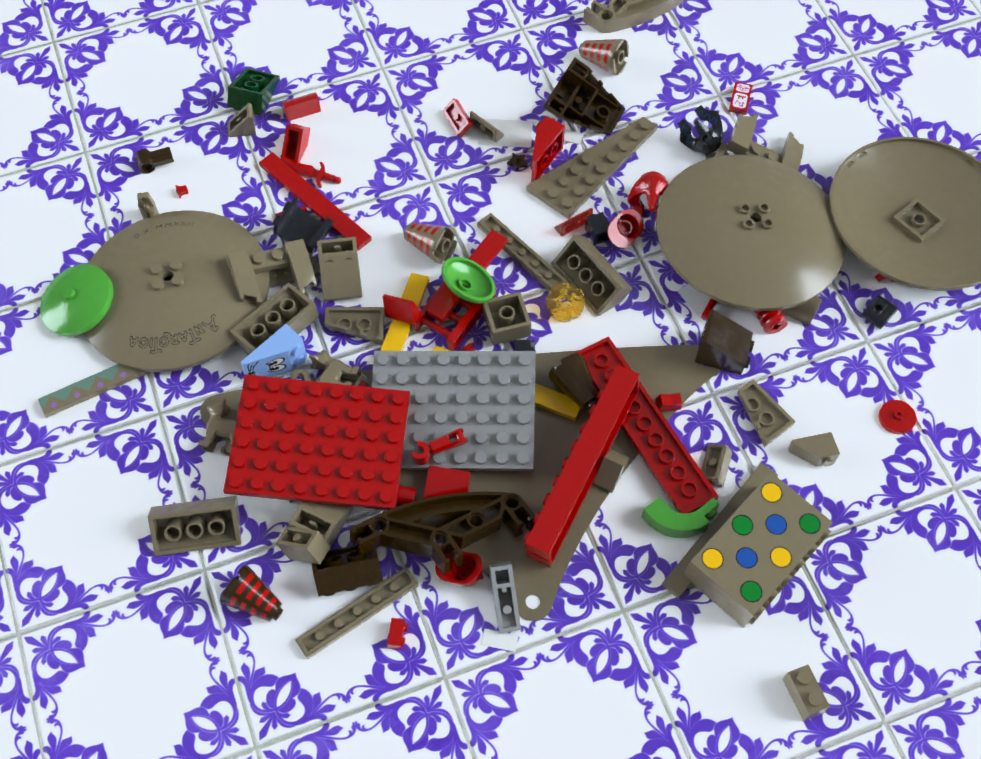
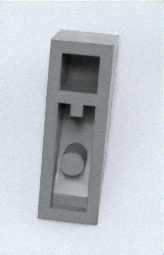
(504, 596)

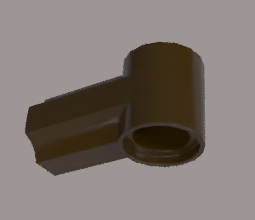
(149, 160)

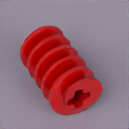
(772, 321)

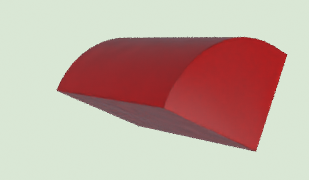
(301, 106)

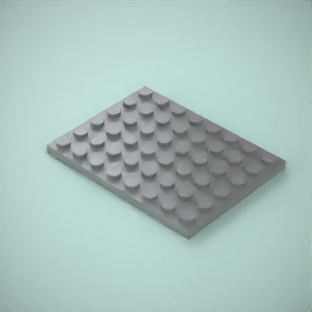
(470, 390)

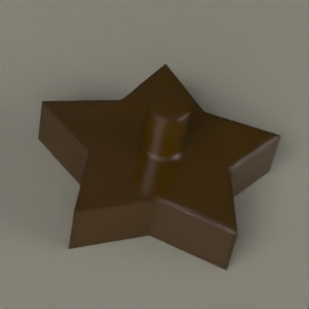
(517, 161)

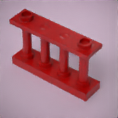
(464, 323)

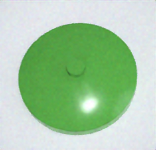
(76, 300)

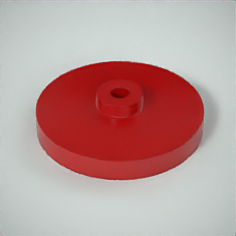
(897, 417)

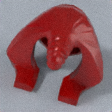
(651, 184)

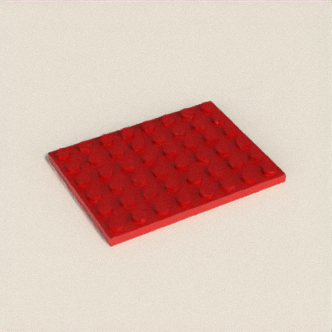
(318, 442)

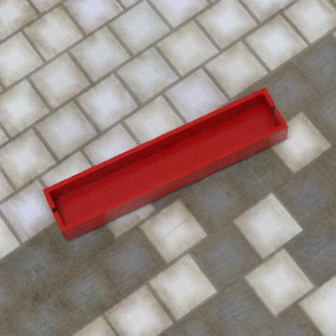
(582, 466)

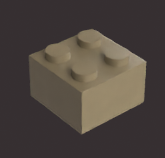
(507, 318)

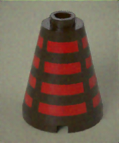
(252, 596)

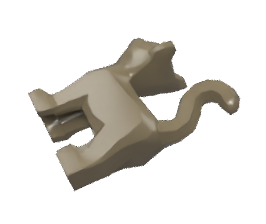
(333, 369)
(218, 428)

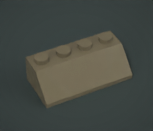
(591, 273)
(284, 307)
(195, 525)

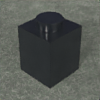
(596, 227)

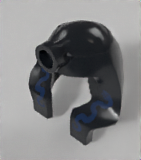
(709, 138)

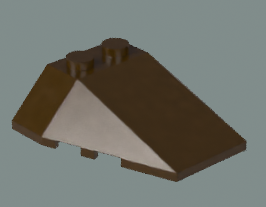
(584, 100)

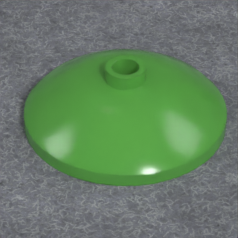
(468, 280)

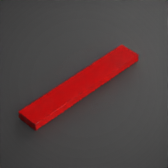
(483, 255)

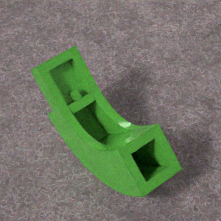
(679, 525)

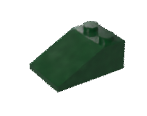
(253, 88)

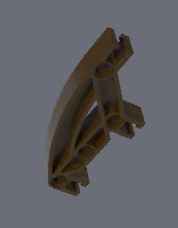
(414, 524)

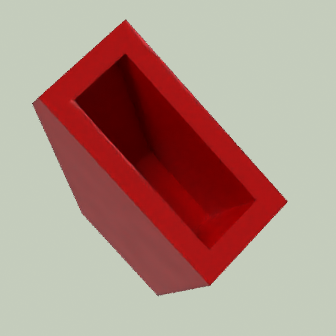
(295, 141)

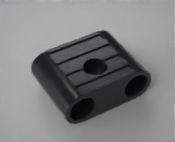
(879, 312)

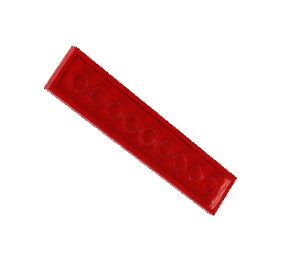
(653, 436)

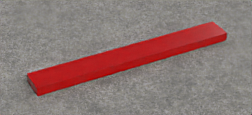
(313, 199)

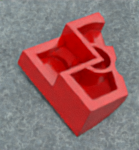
(446, 481)

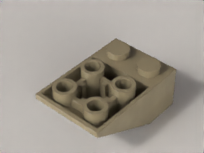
(339, 269)
(322, 518)

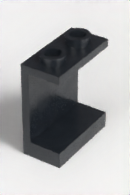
(298, 224)

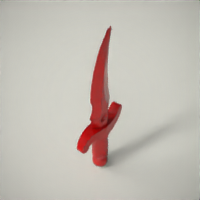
(311, 171)

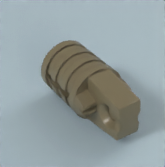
(146, 204)

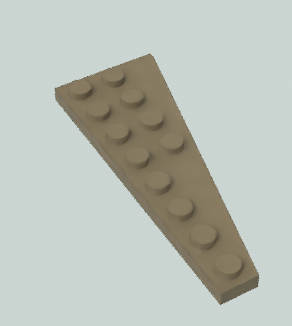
(580, 177)

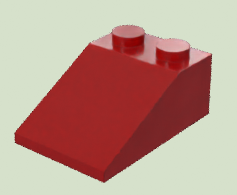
(547, 145)

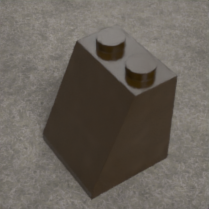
(724, 344)

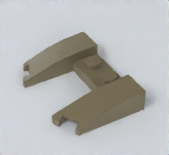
(742, 143)
(292, 255)

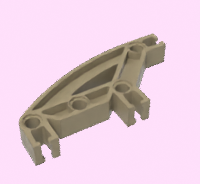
(625, 13)

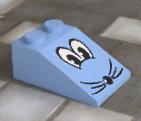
(276, 355)

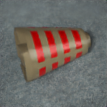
(606, 53)
(432, 240)

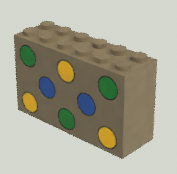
(758, 550)

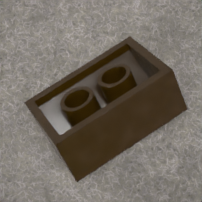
(346, 571)

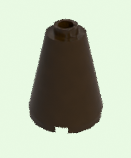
(575, 381)

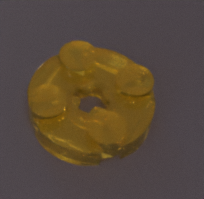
(562, 292)

